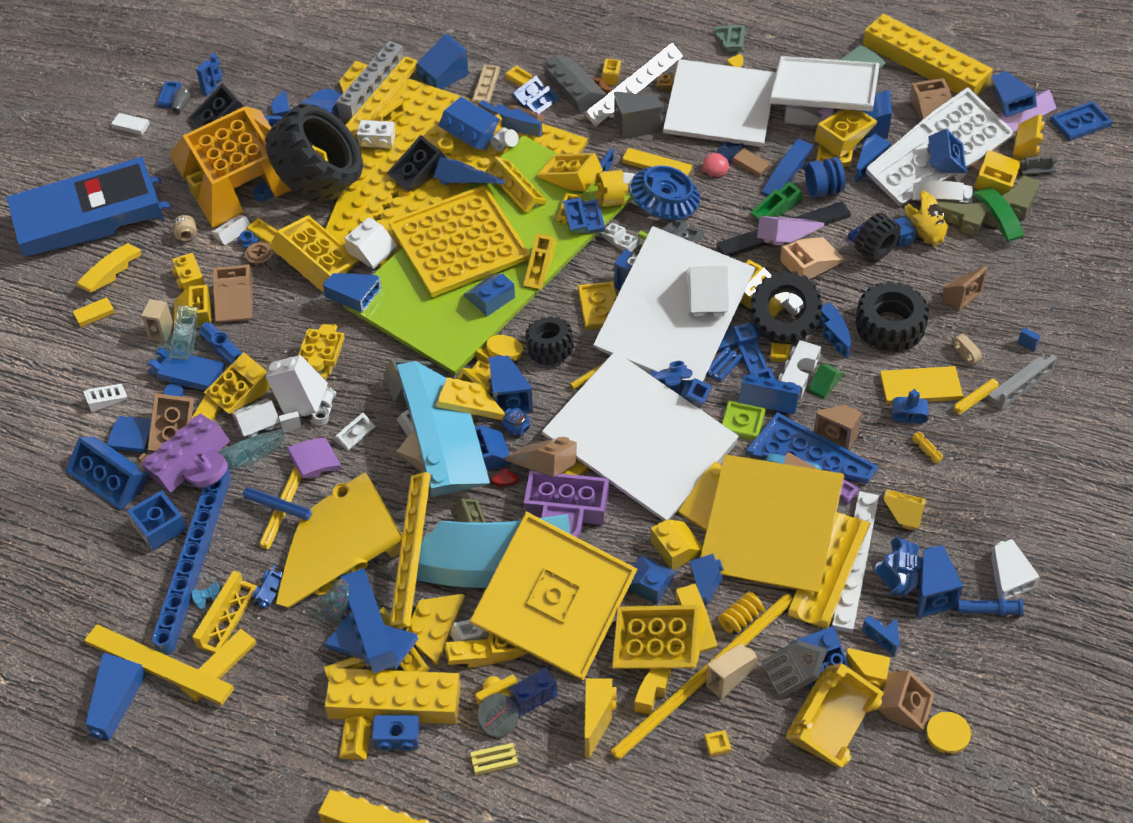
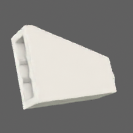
(1012, 570)

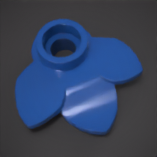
(675, 373)

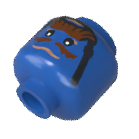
(516, 422)

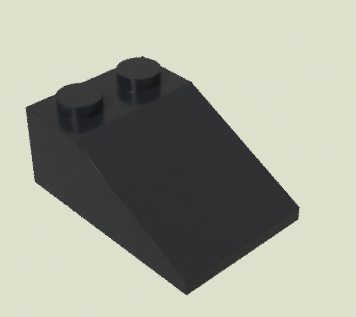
(217, 105)
(416, 164)

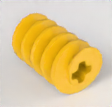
(741, 612)

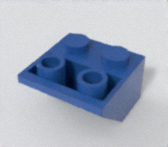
(492, 447)

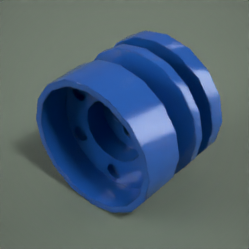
(824, 177)

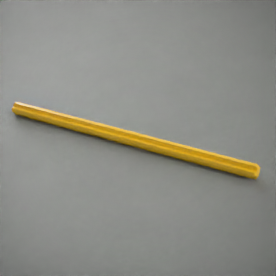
(698, 679)

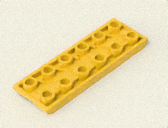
(843, 550)

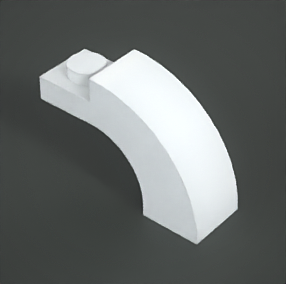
(944, 191)

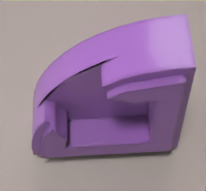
(848, 492)

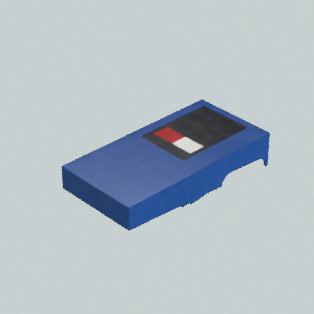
(84, 207)

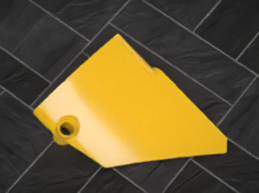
(338, 540)

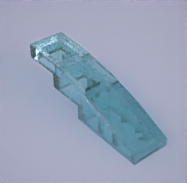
(253, 448)

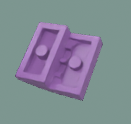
(313, 457)

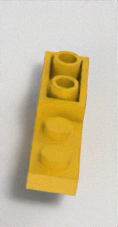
(481, 652)

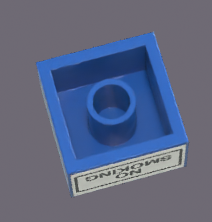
(157, 520)

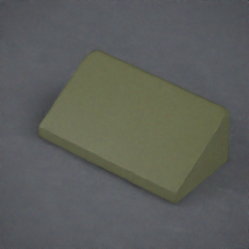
(469, 511)

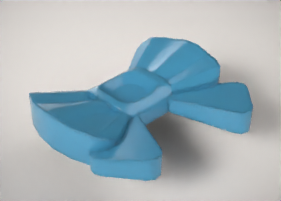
(201, 596)

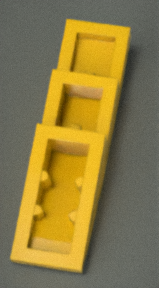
(107, 268)

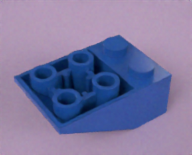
(827, 639)

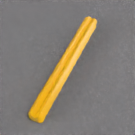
(277, 516)

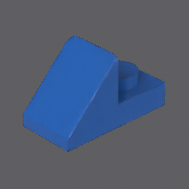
(885, 637)

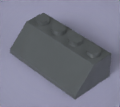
(573, 82)

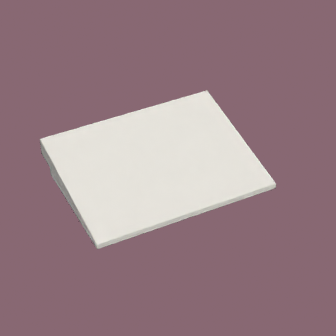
(652, 314)
(641, 435)

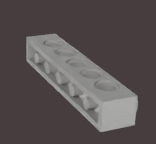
(369, 79)

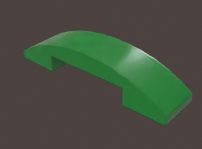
(1003, 213)

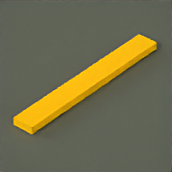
(383, 94)
(410, 551)
(160, 665)

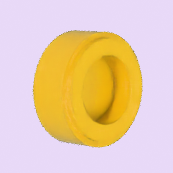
(446, 145)

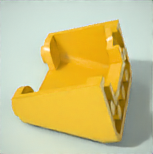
(833, 714)

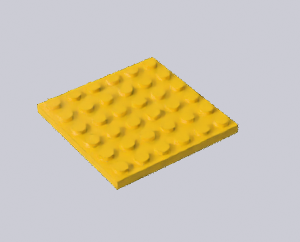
(458, 240)

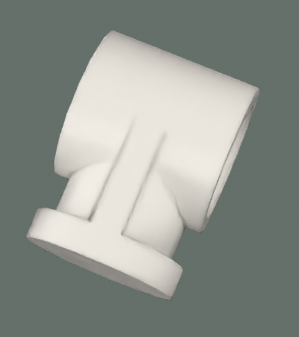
(503, 139)

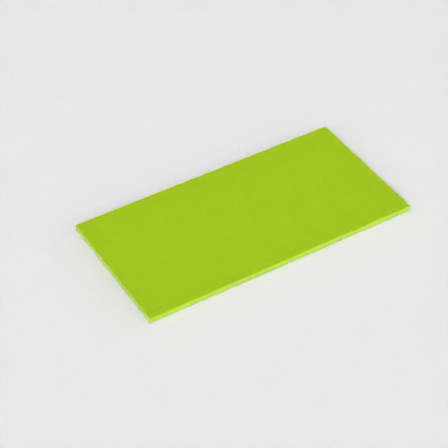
(448, 325)

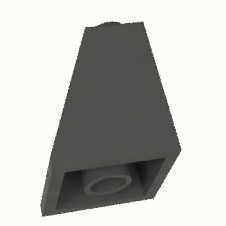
(637, 114)

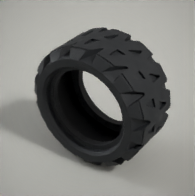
(301, 166)

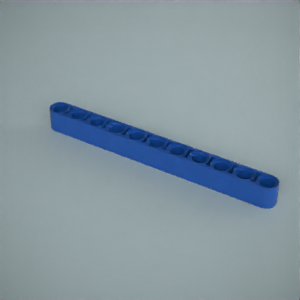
(196, 543)

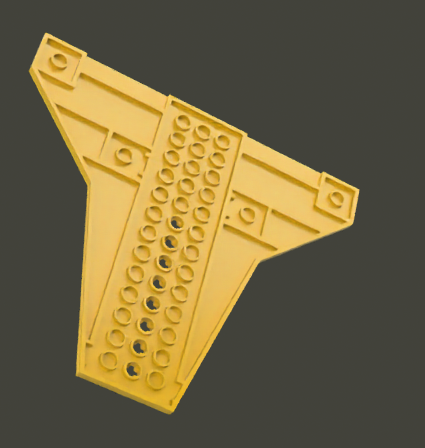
(422, 115)

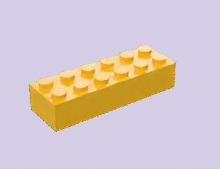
(408, 693)

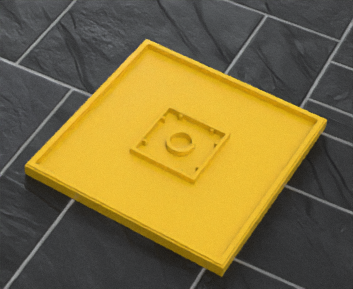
(773, 522)
(553, 596)

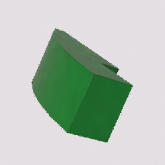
(778, 201)

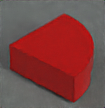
(505, 478)

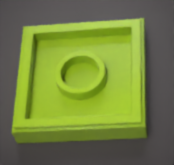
(744, 419)

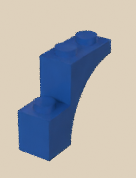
(691, 390)

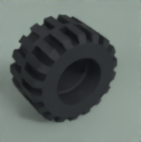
(877, 237)
(549, 340)

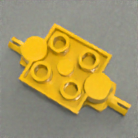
(322, 348)

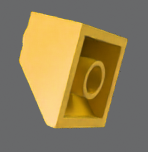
(675, 543)

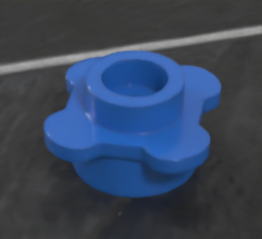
(247, 238)

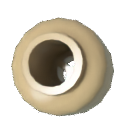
(184, 228)

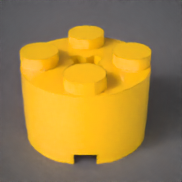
(610, 188)

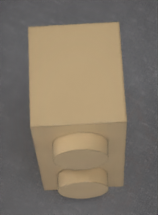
(157, 320)

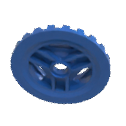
(677, 205)

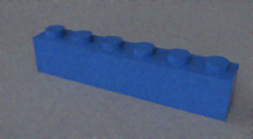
(369, 623)

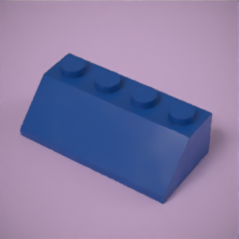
(106, 471)

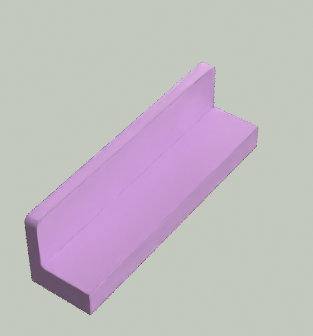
(1044, 105)

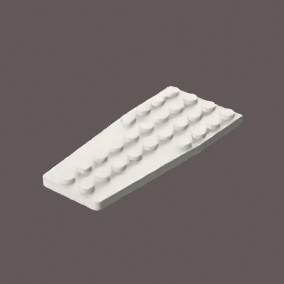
(909, 157)

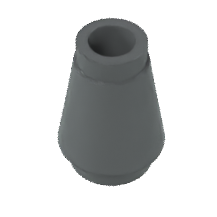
(180, 100)

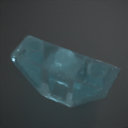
(184, 333)

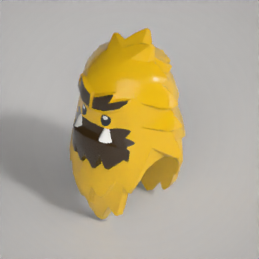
(928, 220)

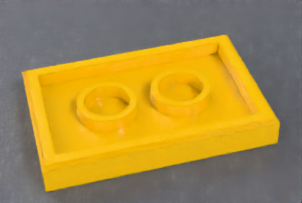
(596, 303)

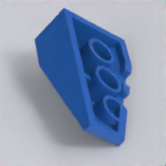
(460, 173)

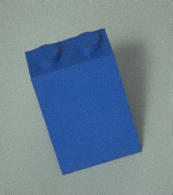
(443, 63)
(882, 113)
(509, 385)
(938, 583)

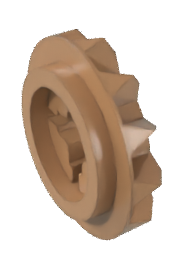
(255, 249)

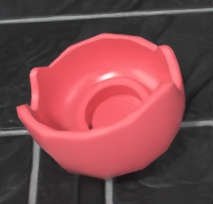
(715, 165)

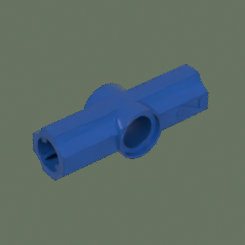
(219, 342)

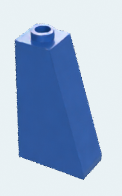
(1012, 94)
(112, 694)

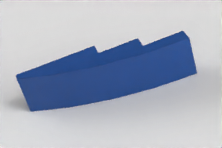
(514, 120)
(788, 166)

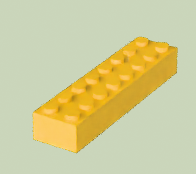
(926, 55)

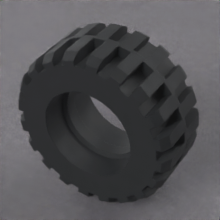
(792, 284)
(887, 333)

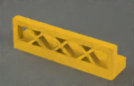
(515, 184)
(218, 610)

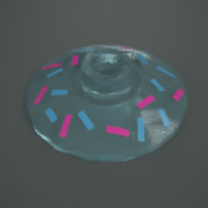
(337, 599)

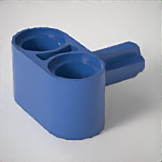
(910, 408)

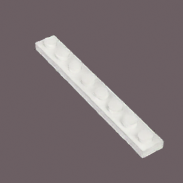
(635, 83)
(847, 607)

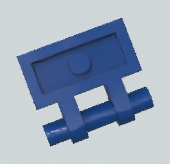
(209, 74)

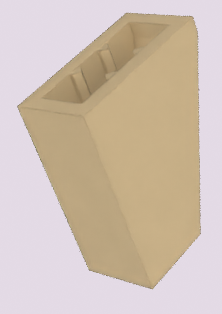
(730, 670)

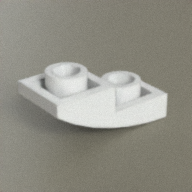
(619, 238)

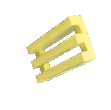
(494, 755)

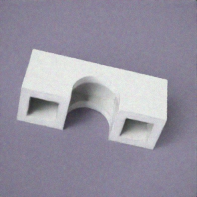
(804, 357)

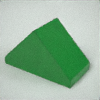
(825, 380)

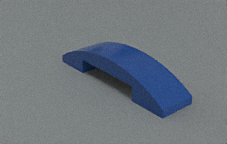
(749, 348)

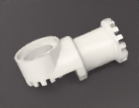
(325, 407)

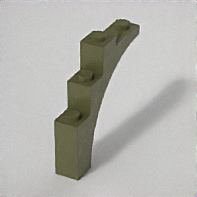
(973, 216)

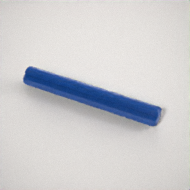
(277, 503)

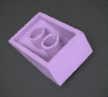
(781, 230)

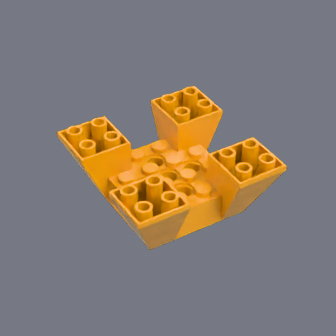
(228, 155)

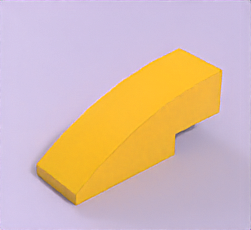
(690, 596)
(653, 686)

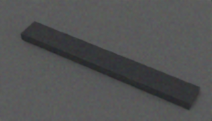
(750, 241)

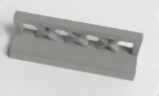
(1022, 381)

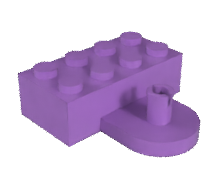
(189, 456)
(578, 496)

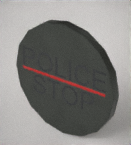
(497, 715)

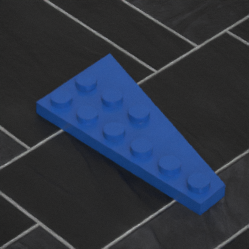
(786, 436)

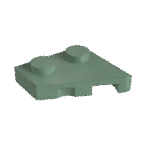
(731, 37)

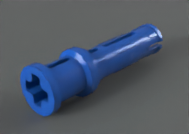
(1001, 607)

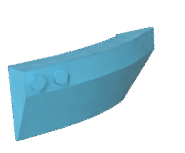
(443, 435)
(469, 551)

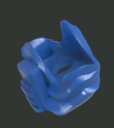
(900, 567)

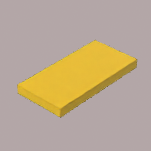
(932, 383)

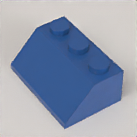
(469, 123)

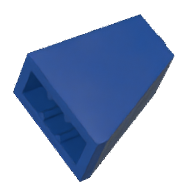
(352, 289)

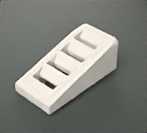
(94, 396)

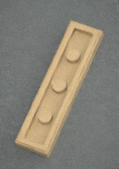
(486, 84)

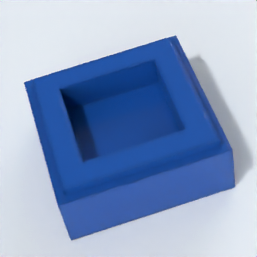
(1029, 339)

